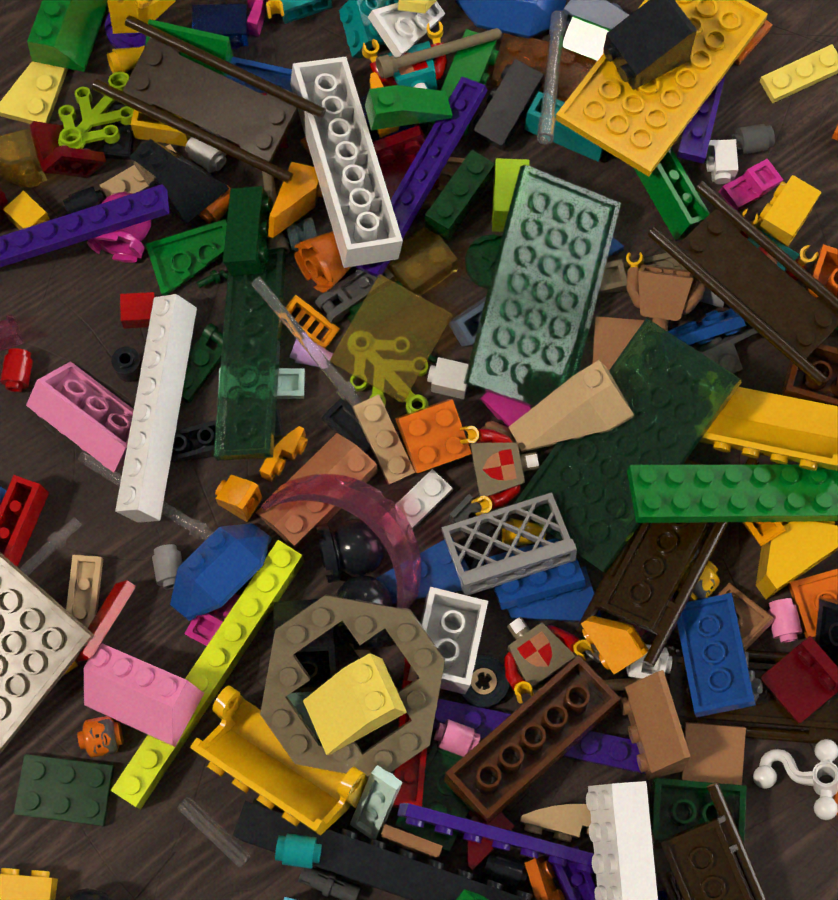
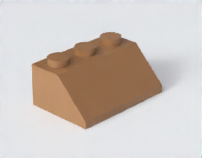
(655, 726)

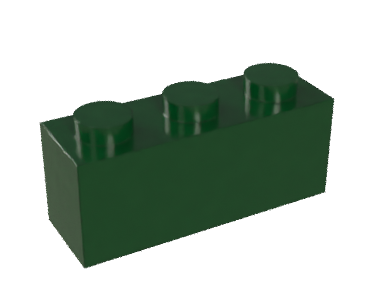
(459, 195)
(247, 231)

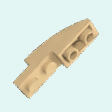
(562, 820)

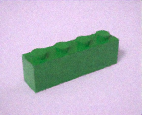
(471, 64)
(674, 196)

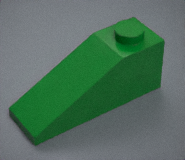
(405, 106)

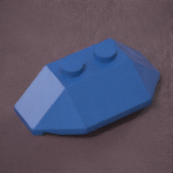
(512, 17)
(218, 569)

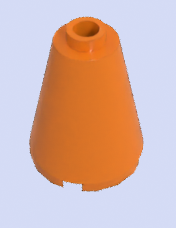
(321, 261)

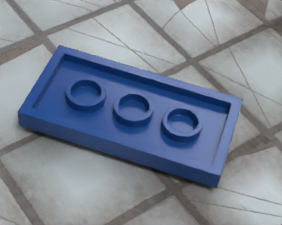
(714, 656)

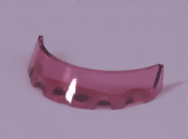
(374, 510)

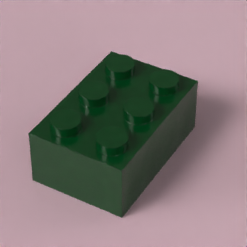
(685, 804)

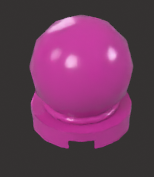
(122, 243)

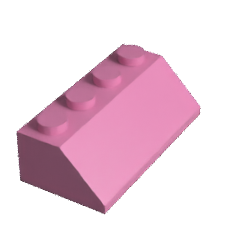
(84, 413)
(139, 694)

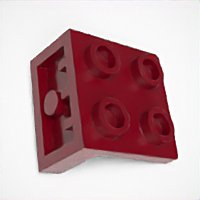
(397, 154)
(62, 159)
(803, 679)

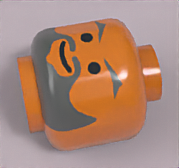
(100, 736)

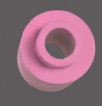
(786, 620)
(456, 737)

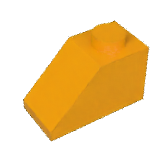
(238, 496)

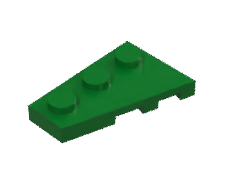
(186, 254)

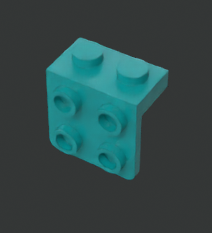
(357, 25)

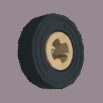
(497, 686)

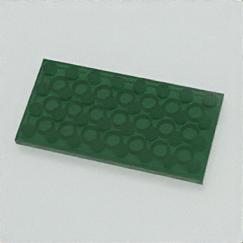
(542, 288)
(674, 403)

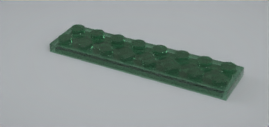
(250, 365)

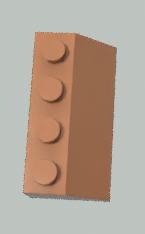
(298, 519)

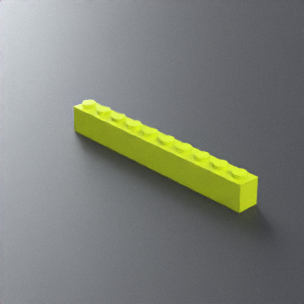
(214, 667)

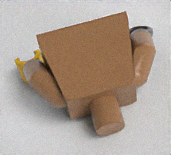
(662, 291)

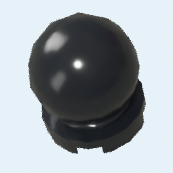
(350, 549)
(364, 589)

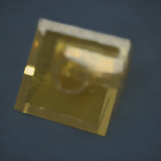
(20, 159)
(423, 262)

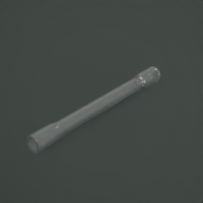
(547, 119)

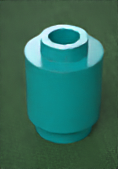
(298, 850)

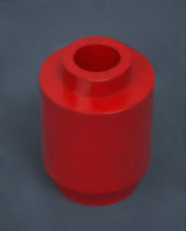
(16, 370)

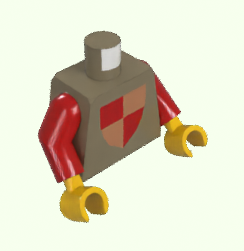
(497, 467)
(539, 655)

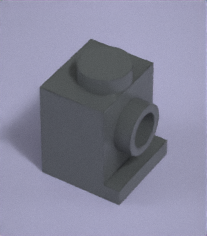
(463, 512)

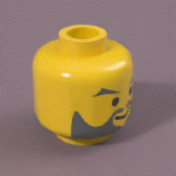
(707, 583)

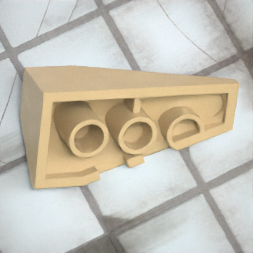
(579, 407)

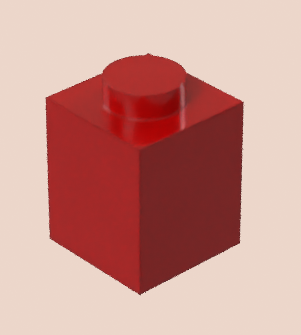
(136, 309)

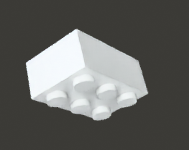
(455, 628)

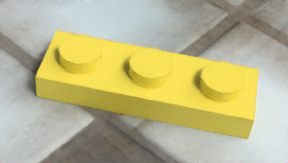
(801, 74)

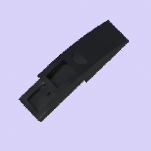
(199, 440)

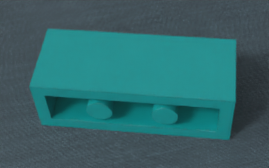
(562, 134)

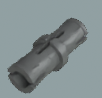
(329, 884)

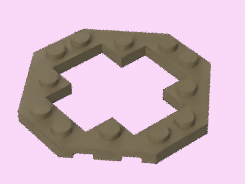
(363, 621)

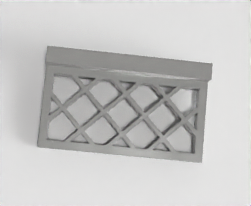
(522, 563)

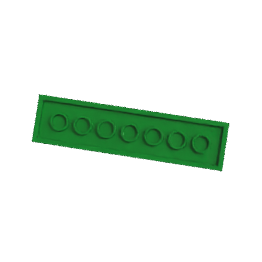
(732, 493)

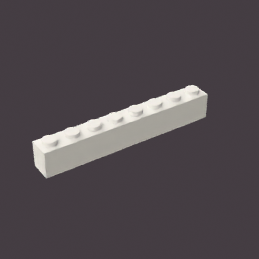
(156, 409)

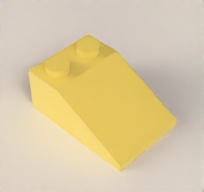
(354, 703)

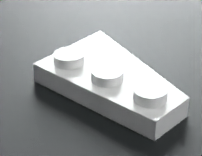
(403, 28)

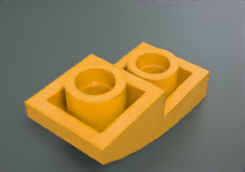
(288, 447)

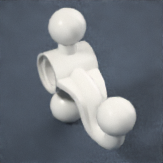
(826, 752)

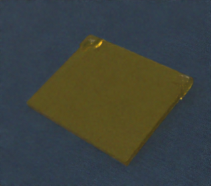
(391, 338)

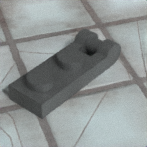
(350, 292)

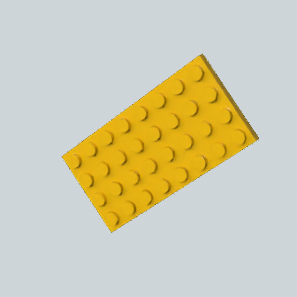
(647, 121)

